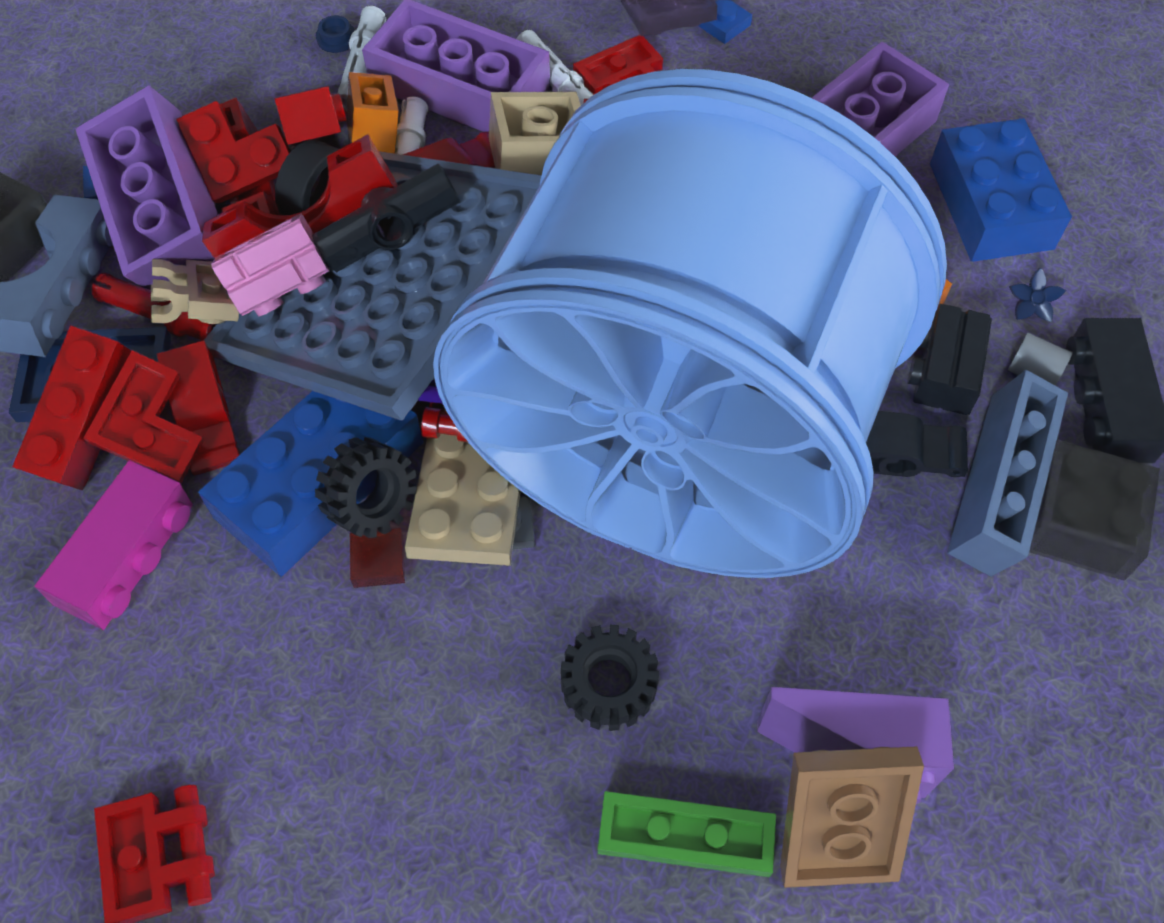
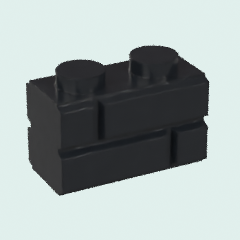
(951, 360)

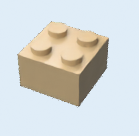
(527, 126)

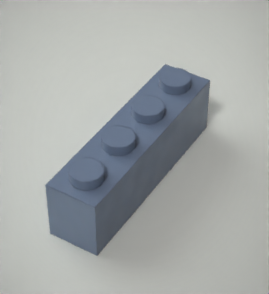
(1008, 475)

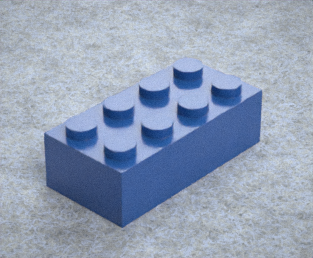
(271, 486)

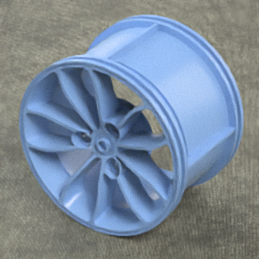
(699, 323)

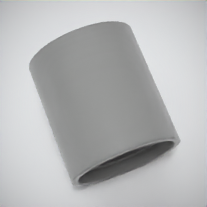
(1040, 358)

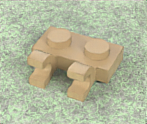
(190, 290)

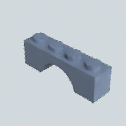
(41, 302)

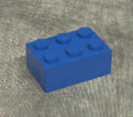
(999, 190)

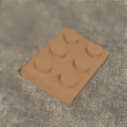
(849, 815)

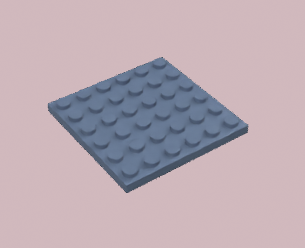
(379, 320)

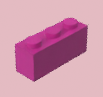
(116, 545)

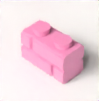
(271, 266)

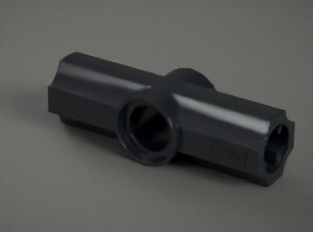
(363, 230)

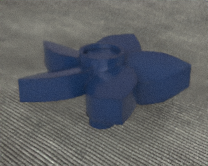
(1036, 297)

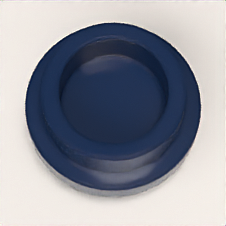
(334, 34)

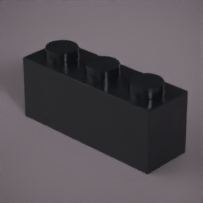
(1118, 388)

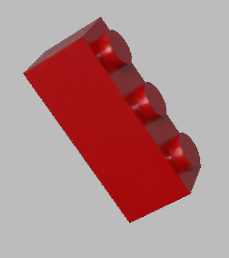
(310, 114)
(67, 407)

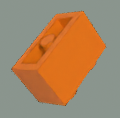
(372, 110)

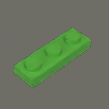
(687, 834)

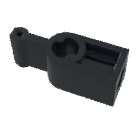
(906, 447)

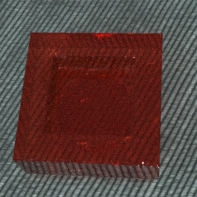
(377, 559)

